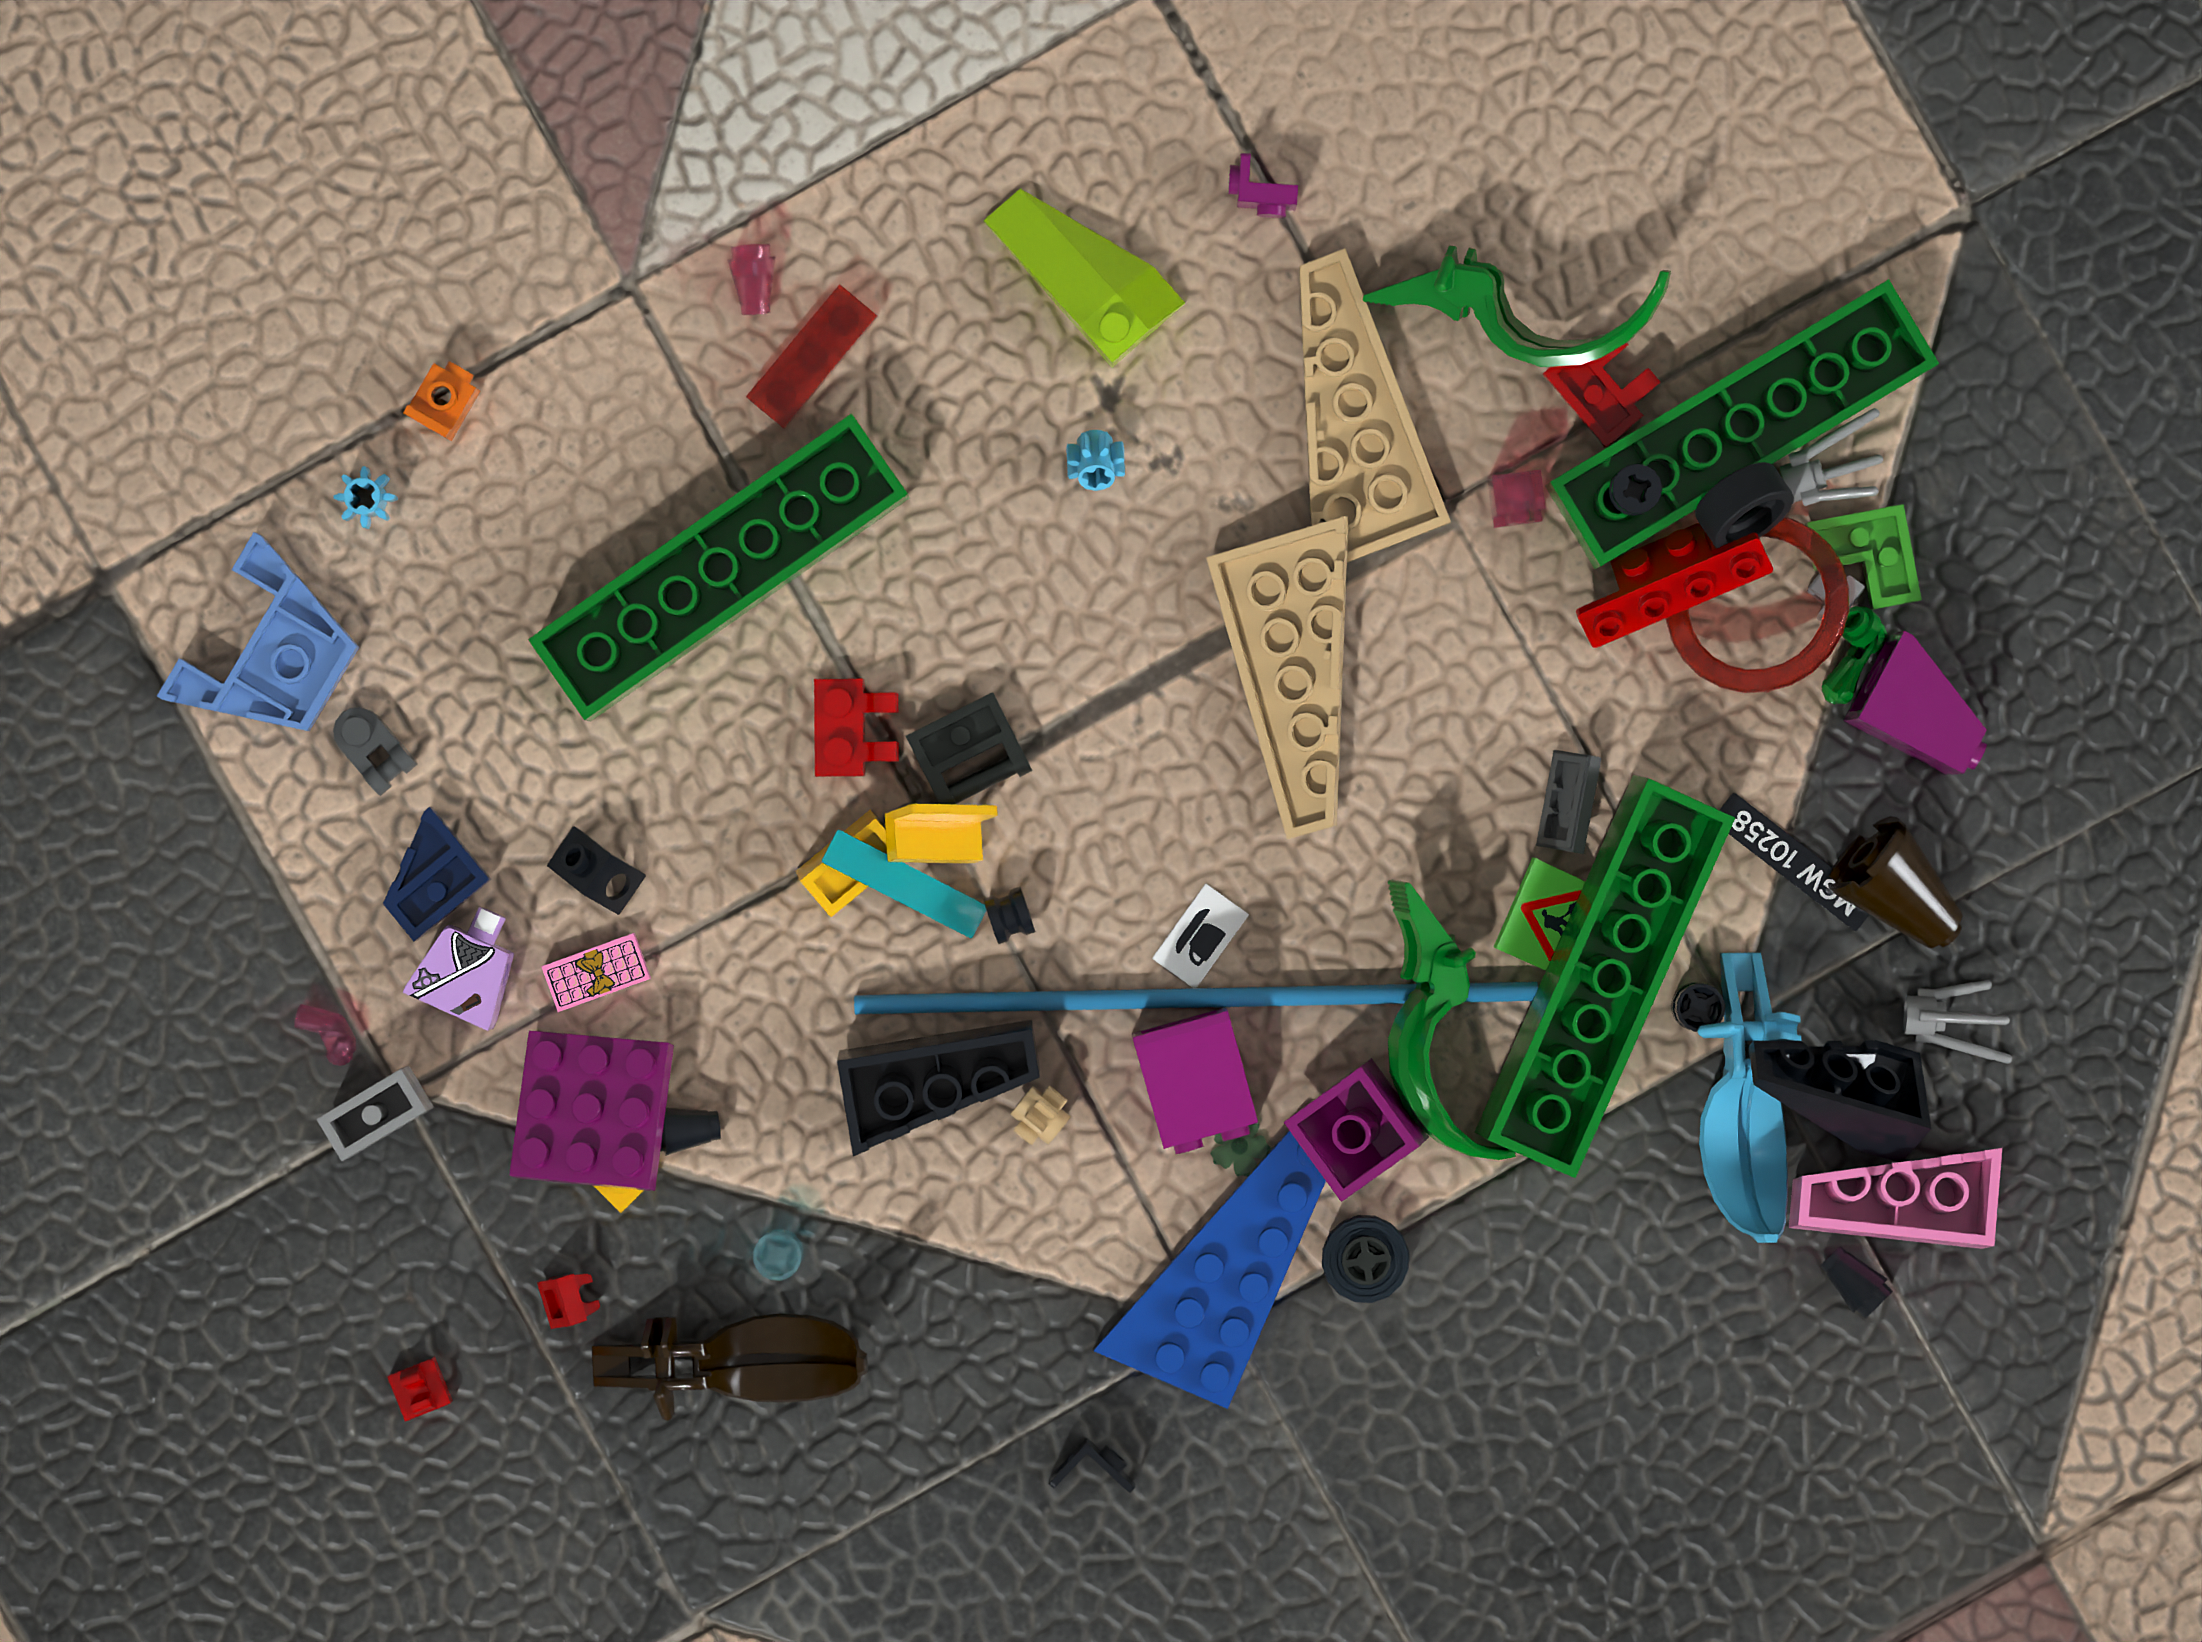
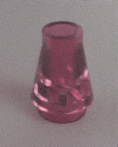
(753, 276)

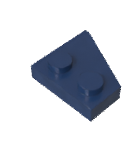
(433, 877)

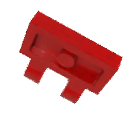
(1598, 398)
(841, 727)

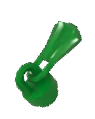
(1860, 631)

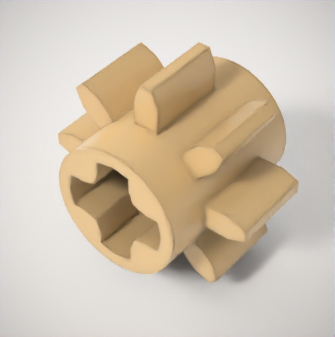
(1040, 1115)

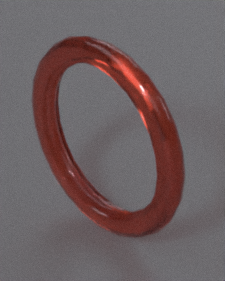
(1797, 667)

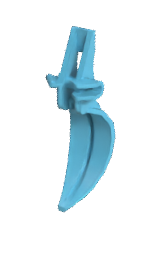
(1742, 1125)

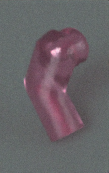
(333, 1031)

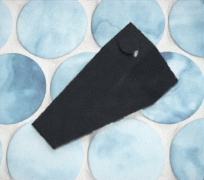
(1858, 1093)

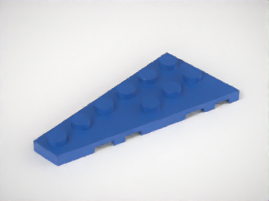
(1215, 1295)

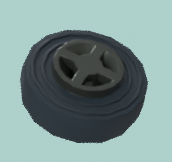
(1368, 1275)

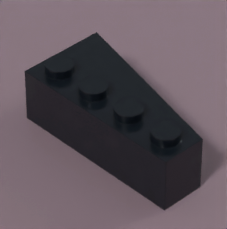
(930, 1077)

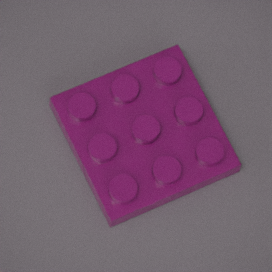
(591, 1110)

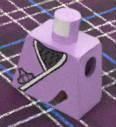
(465, 971)

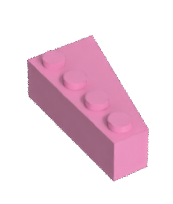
(1917, 1201)

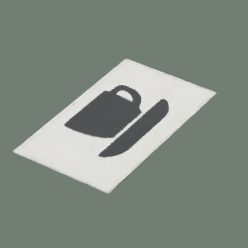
(1200, 936)

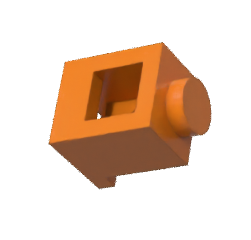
(449, 417)

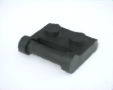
(962, 737)

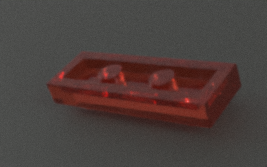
(812, 356)

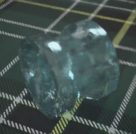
(771, 1259)

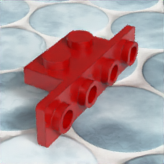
(1670, 579)

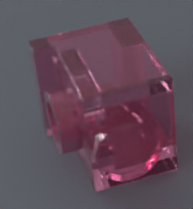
(1516, 498)

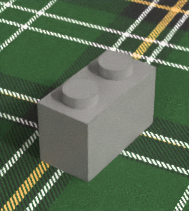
(375, 1113)

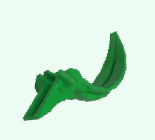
(1480, 286)
(1441, 983)

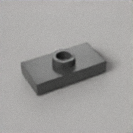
(1568, 801)

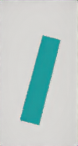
(904, 884)

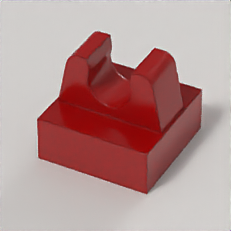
(563, 1300)
(420, 1388)

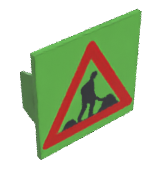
(1539, 913)

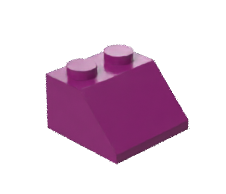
(1356, 1130)

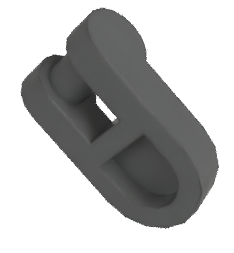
(363, 732)

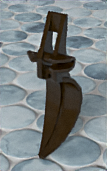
(749, 1360)

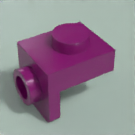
(1267, 198)

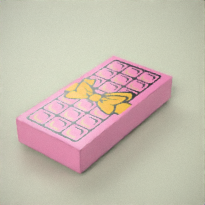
(596, 972)

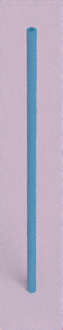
(1172, 998)

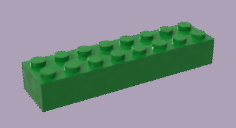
(1748, 419)
(719, 568)
(1604, 975)

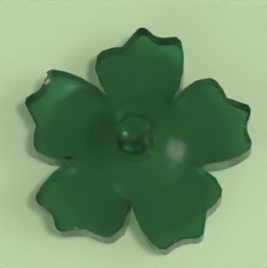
(1241, 1151)

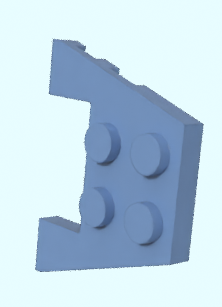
(288, 661)

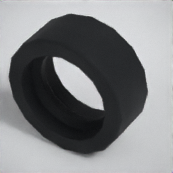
(1744, 504)

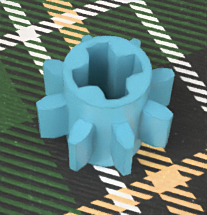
(1095, 460)
(351, 497)

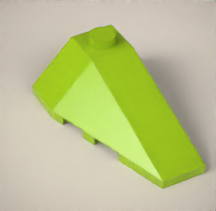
(1093, 281)

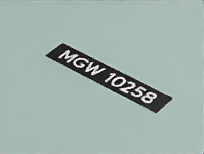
(1789, 859)

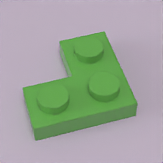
(1882, 545)

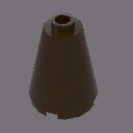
(1897, 885)

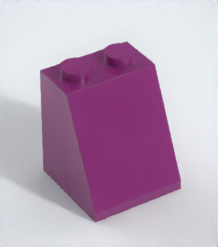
(1917, 709)
(1195, 1080)

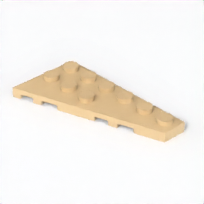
(1357, 425)
(1288, 642)

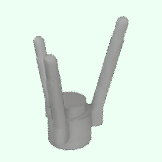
(1808, 477)
(1926, 1015)

